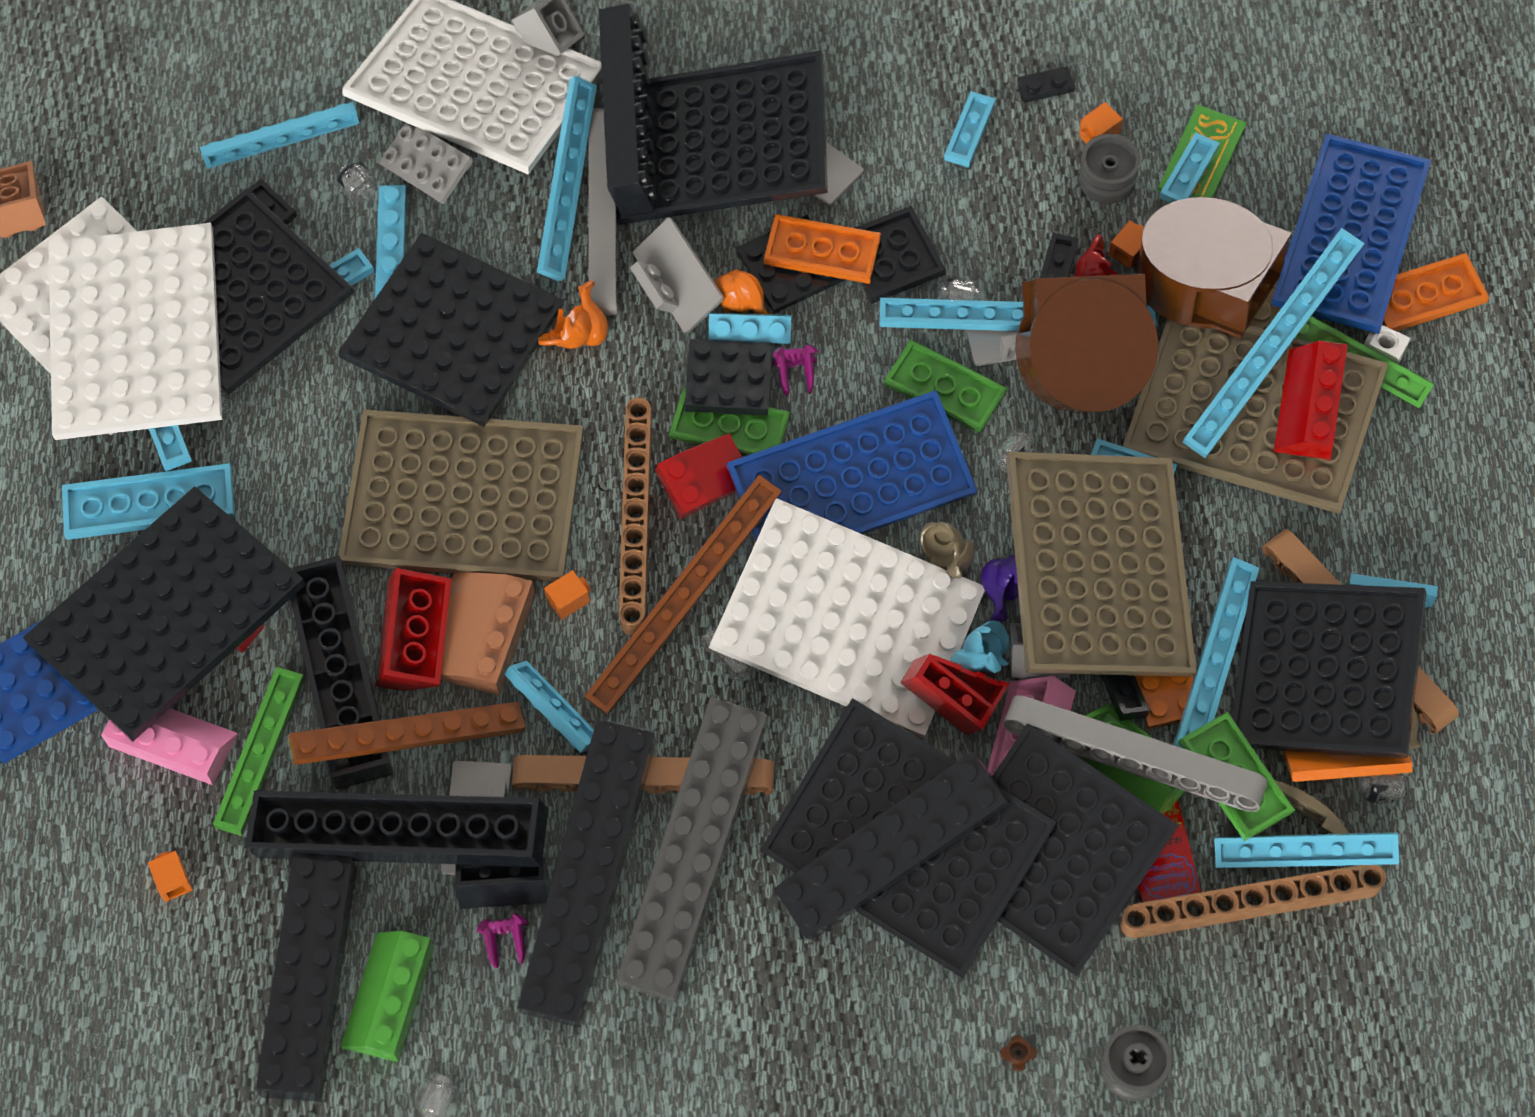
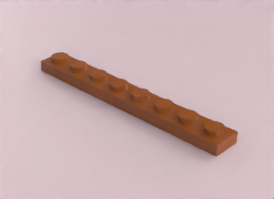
(406, 733)

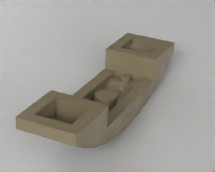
(1313, 809)

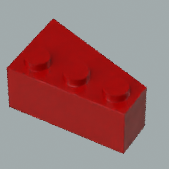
(954, 692)

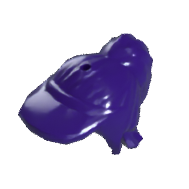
(1000, 584)

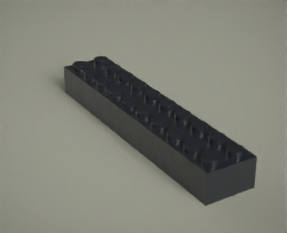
(399, 828)
(587, 873)

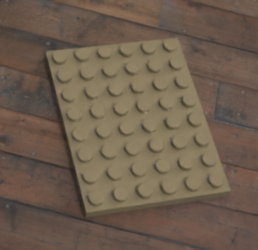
(1190, 374)
(461, 495)
(1099, 565)

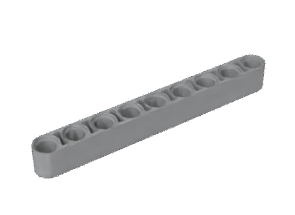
(601, 222)
(1139, 754)

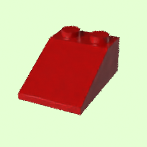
(699, 475)

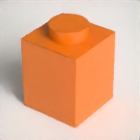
(1100, 122)
(1127, 244)
(568, 594)
(169, 875)

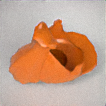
(741, 292)
(581, 327)

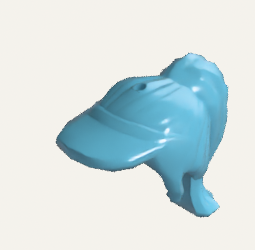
(988, 659)

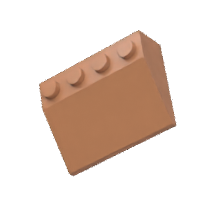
(20, 200)
(484, 628)

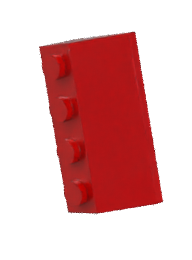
(1311, 400)
(413, 631)

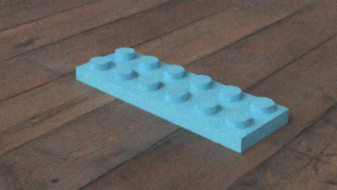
(139, 500)

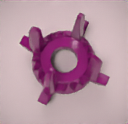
(792, 357)
(491, 928)

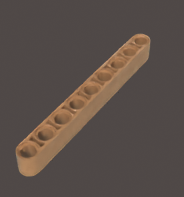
(635, 503)
(1302, 566)
(664, 774)
(1263, 891)

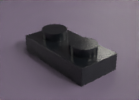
(1046, 84)
(273, 201)
(1059, 256)
(1126, 696)

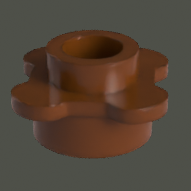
(1018, 1044)

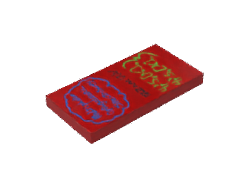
(1174, 869)

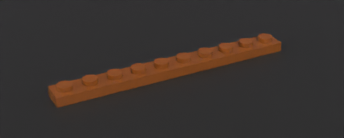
(682, 595)

